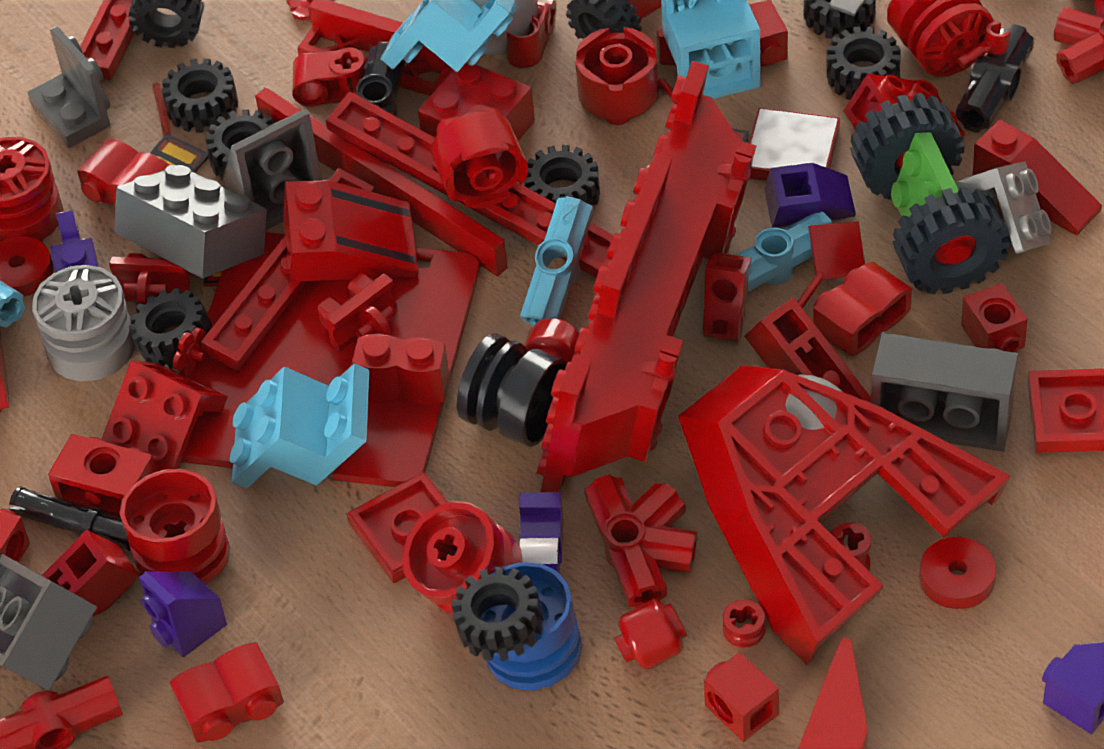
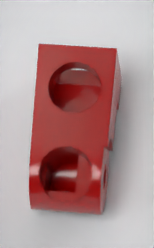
(725, 296)

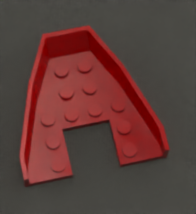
(779, 480)

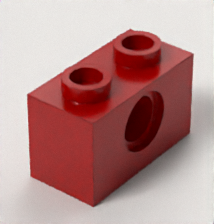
(98, 472)

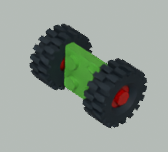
(944, 231)

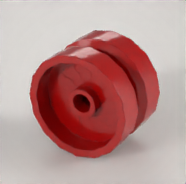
(451, 546)

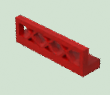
(363, 30)

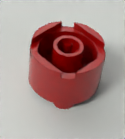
(617, 74)
(478, 158)

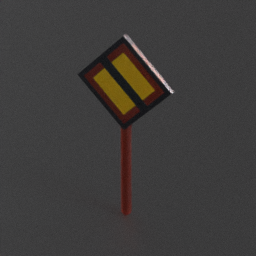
(171, 148)

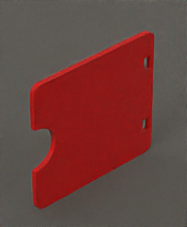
(397, 430)

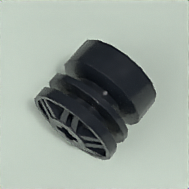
(508, 389)

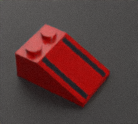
(346, 232)

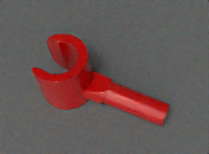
(993, 43)

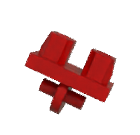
(147, 276)
(363, 314)

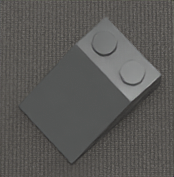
(271, 158)
(38, 623)

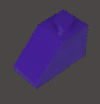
(1077, 685)

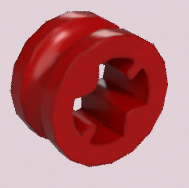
(738, 612)

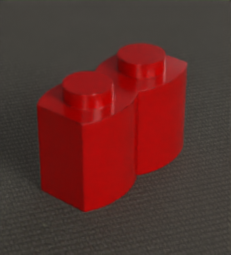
(113, 166)
(862, 307)
(404, 369)
(227, 692)

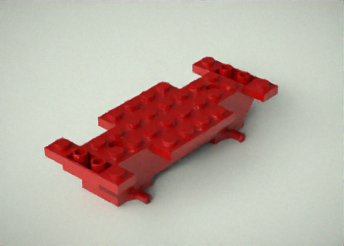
(627, 358)

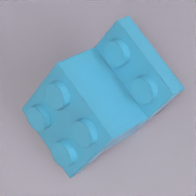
(450, 30)
(716, 35)
(300, 426)

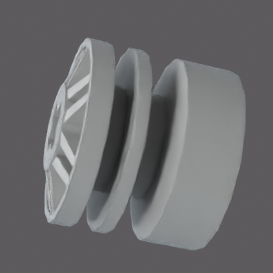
(83, 322)

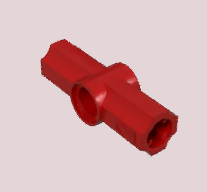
(55, 719)

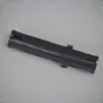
(68, 515)

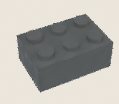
(190, 220)
(947, 388)

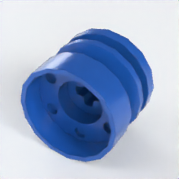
(556, 648)

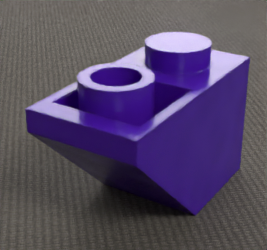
(804, 189)
(181, 609)

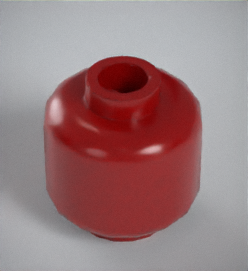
(553, 337)
(650, 634)

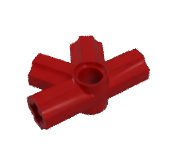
(1086, 39)
(648, 528)

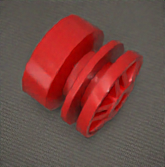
(939, 31)
(27, 190)
(175, 524)

